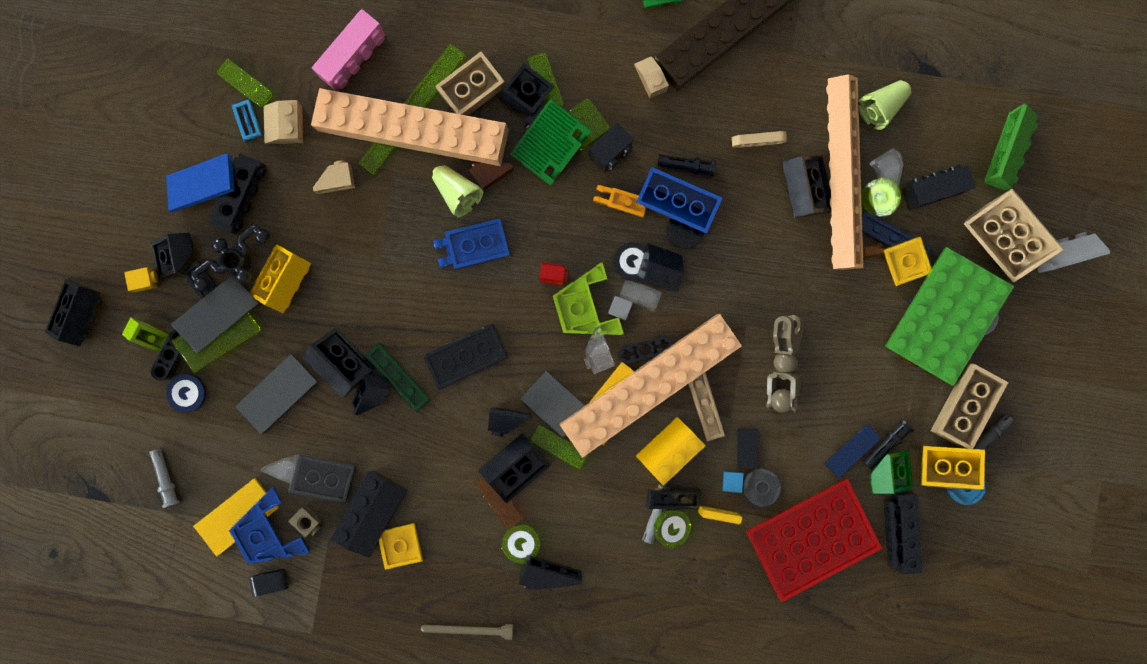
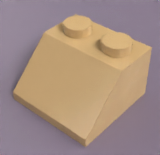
(283, 122)

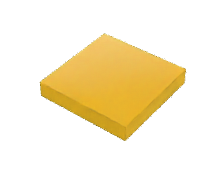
(907, 261)
(720, 515)
(400, 546)

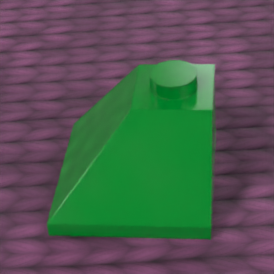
(893, 474)

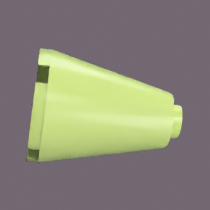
(883, 104)
(456, 190)

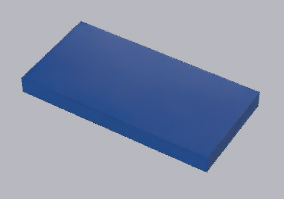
(200, 183)

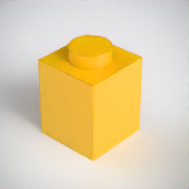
(141, 279)

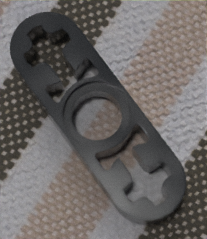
(632, 358)

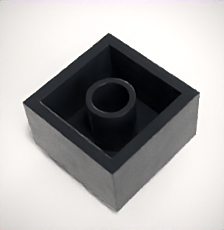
(611, 147)

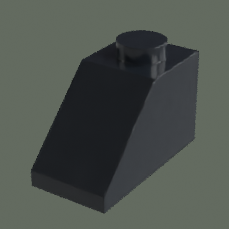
(370, 393)

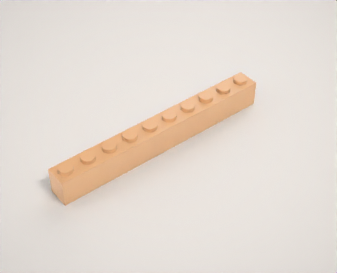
(845, 172)

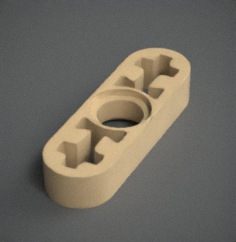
(759, 139)

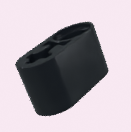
(268, 582)

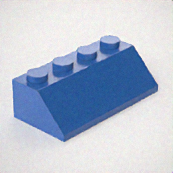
(679, 200)

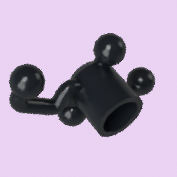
(222, 263)

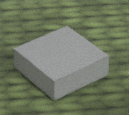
(620, 308)

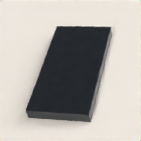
(465, 356)

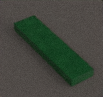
(397, 377)

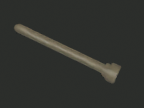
(505, 631)

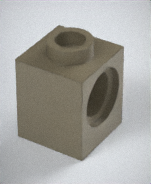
(297, 521)

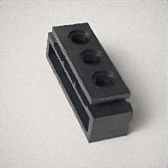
(241, 205)
(903, 546)

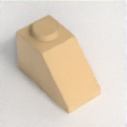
(651, 77)
(335, 178)

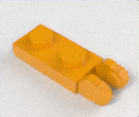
(621, 201)

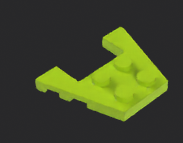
(577, 308)

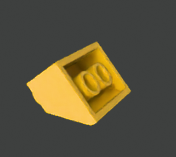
(279, 279)
(670, 450)
(953, 468)

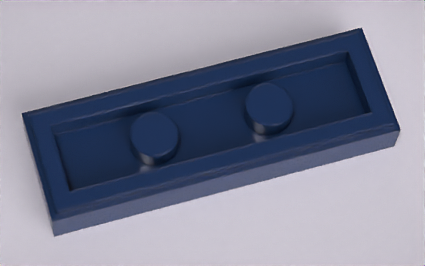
(852, 451)

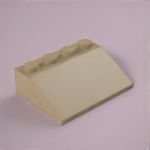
(1012, 235)

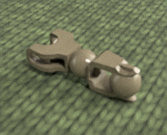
(785, 362)

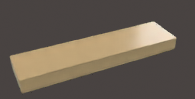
(706, 408)

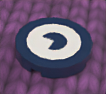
(185, 393)

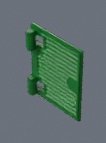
(550, 141)

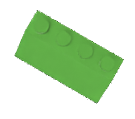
(1011, 148)

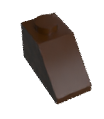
(488, 174)

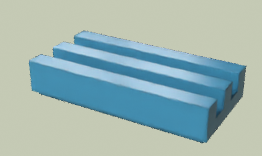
(246, 138)

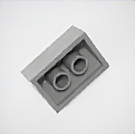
(1075, 251)

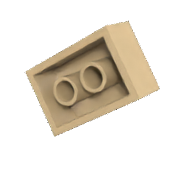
(471, 85)

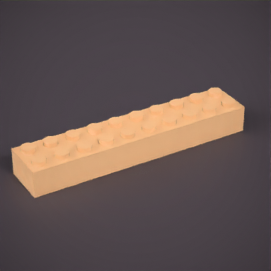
(410, 127)
(650, 385)

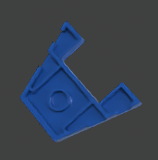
(257, 536)

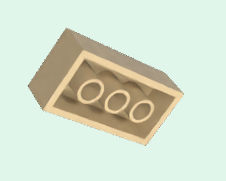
(969, 406)

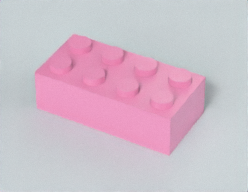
(349, 50)

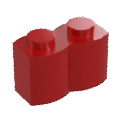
(553, 274)

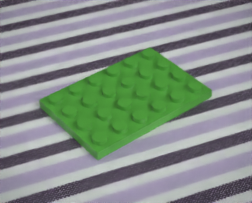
(949, 316)

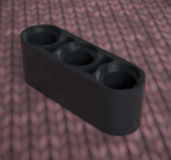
(164, 361)

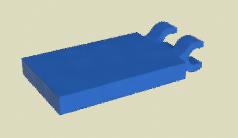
(473, 244)

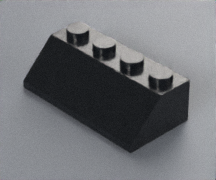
(368, 514)

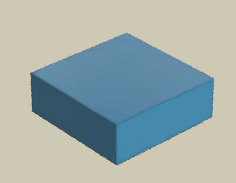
(732, 482)

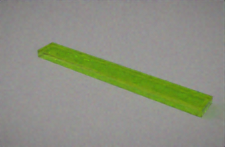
(420, 97)

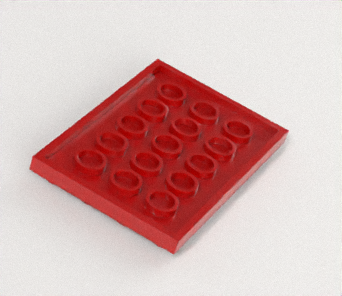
(813, 540)

